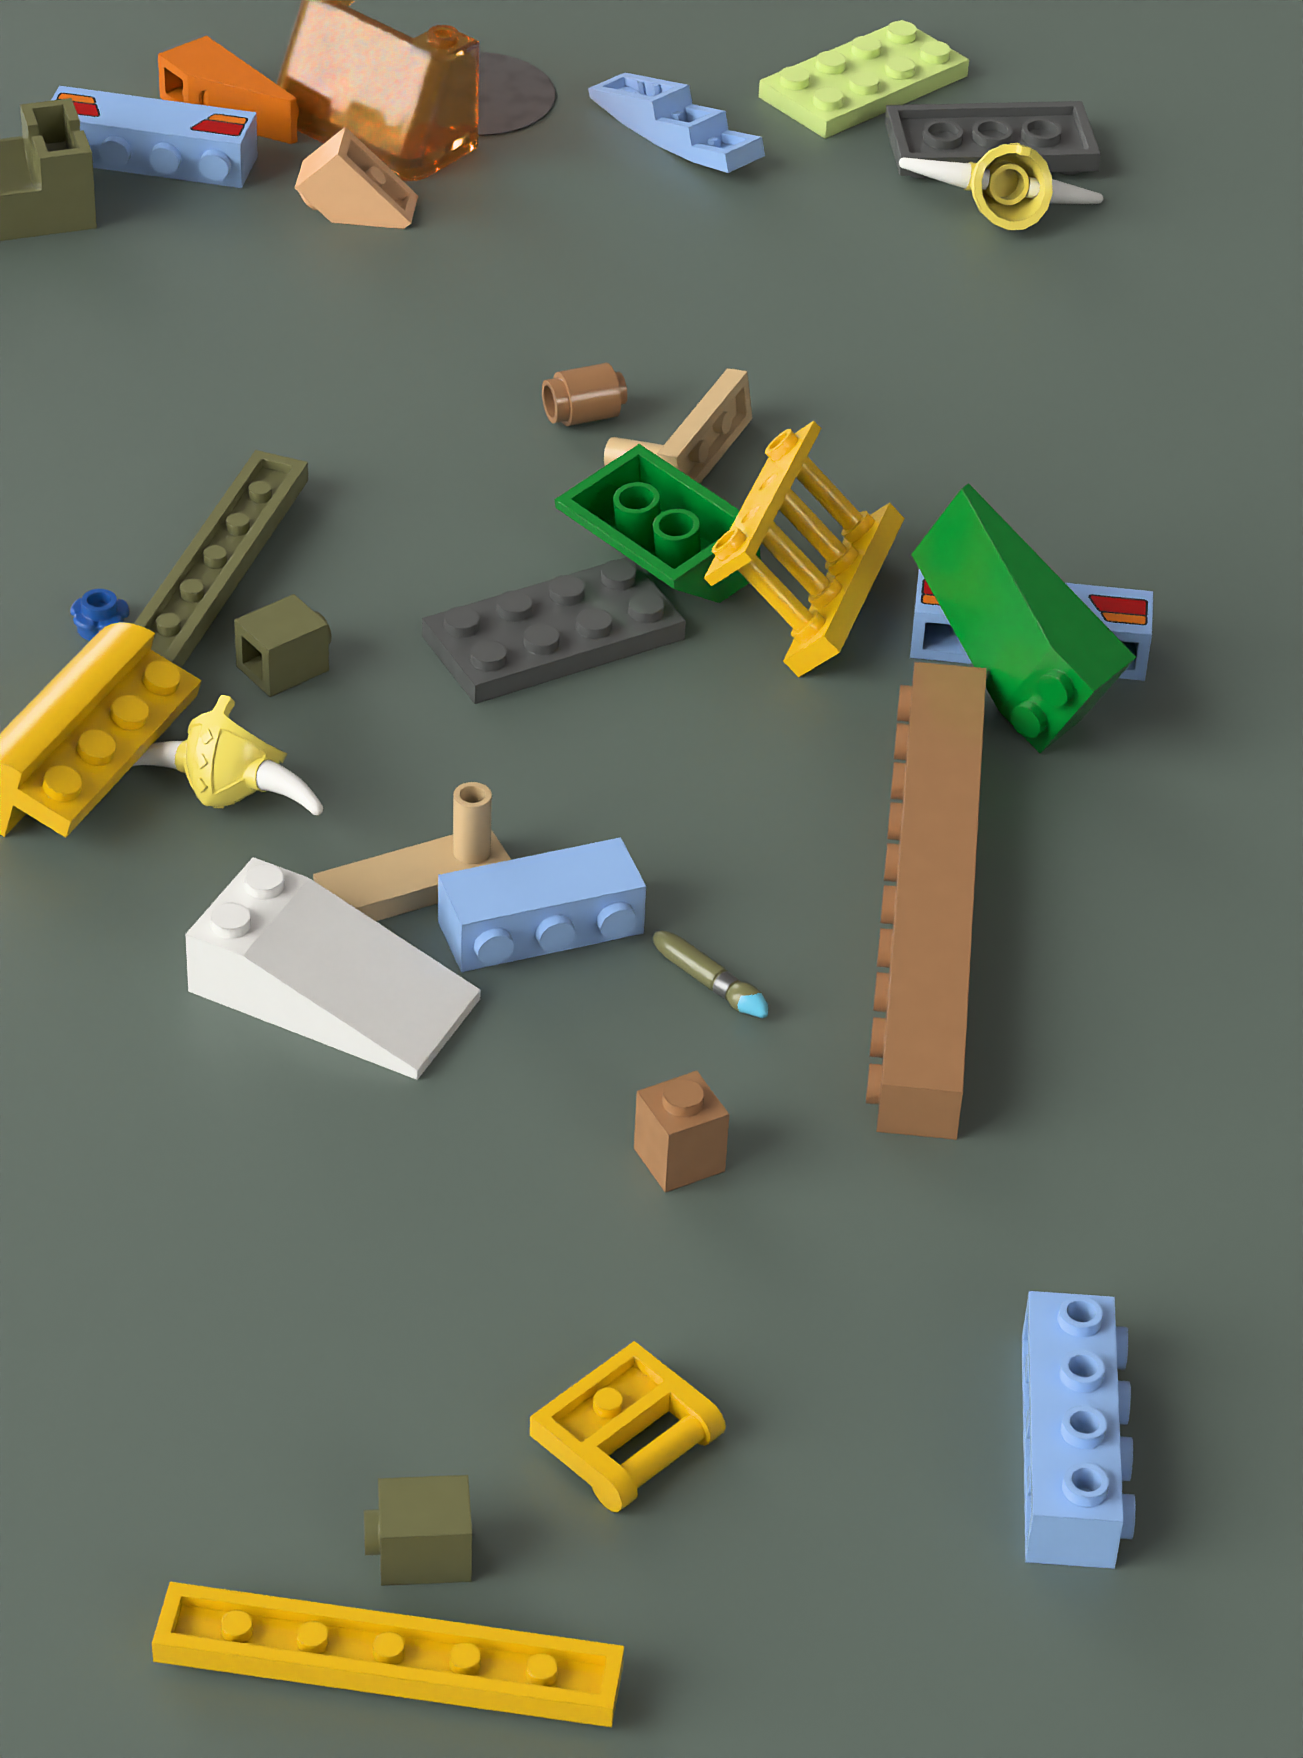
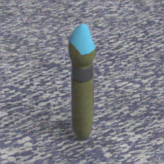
(741, 996)

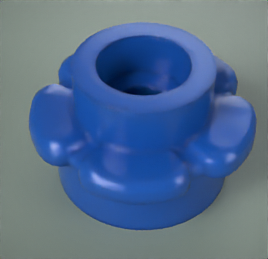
(97, 610)

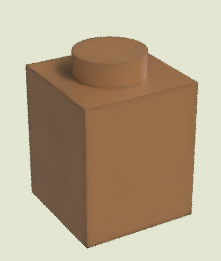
(681, 1131)

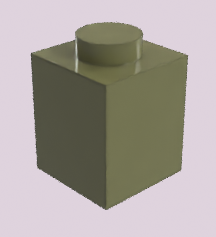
(282, 645)
(421, 1530)

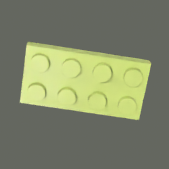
(863, 77)

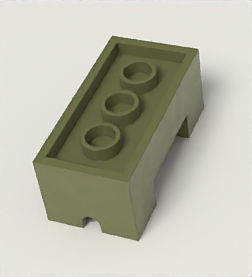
(46, 174)

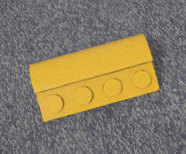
(89, 728)

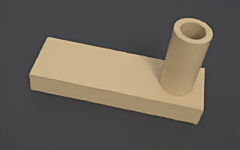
(705, 431)
(409, 876)

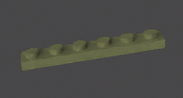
(221, 553)

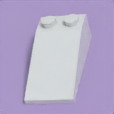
(324, 971)

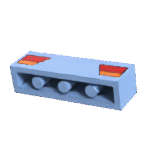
(166, 137)
(1122, 610)

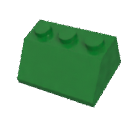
(656, 520)

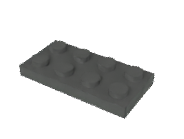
(969, 130)
(552, 629)

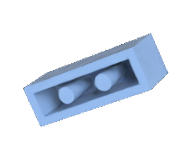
(541, 904)

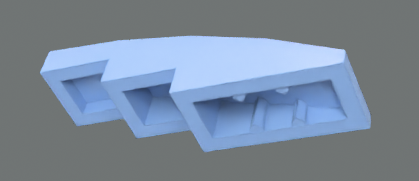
(667, 118)

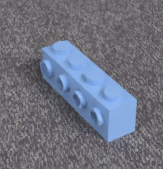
(1074, 1431)

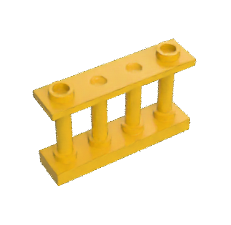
(850, 564)

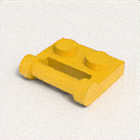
(613, 1408)

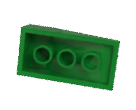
(1018, 620)

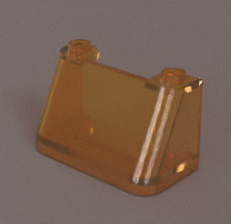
(394, 92)

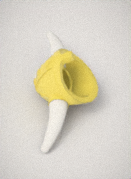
(1007, 184)
(229, 762)

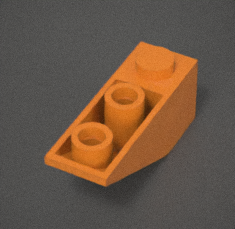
(215, 77)

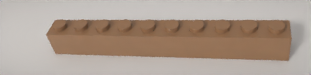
(930, 905)

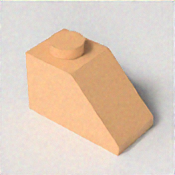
(354, 185)

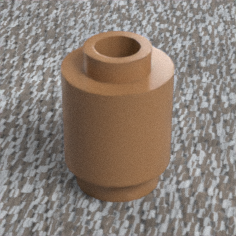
(584, 394)

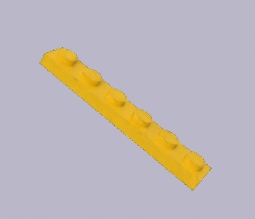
(389, 1654)

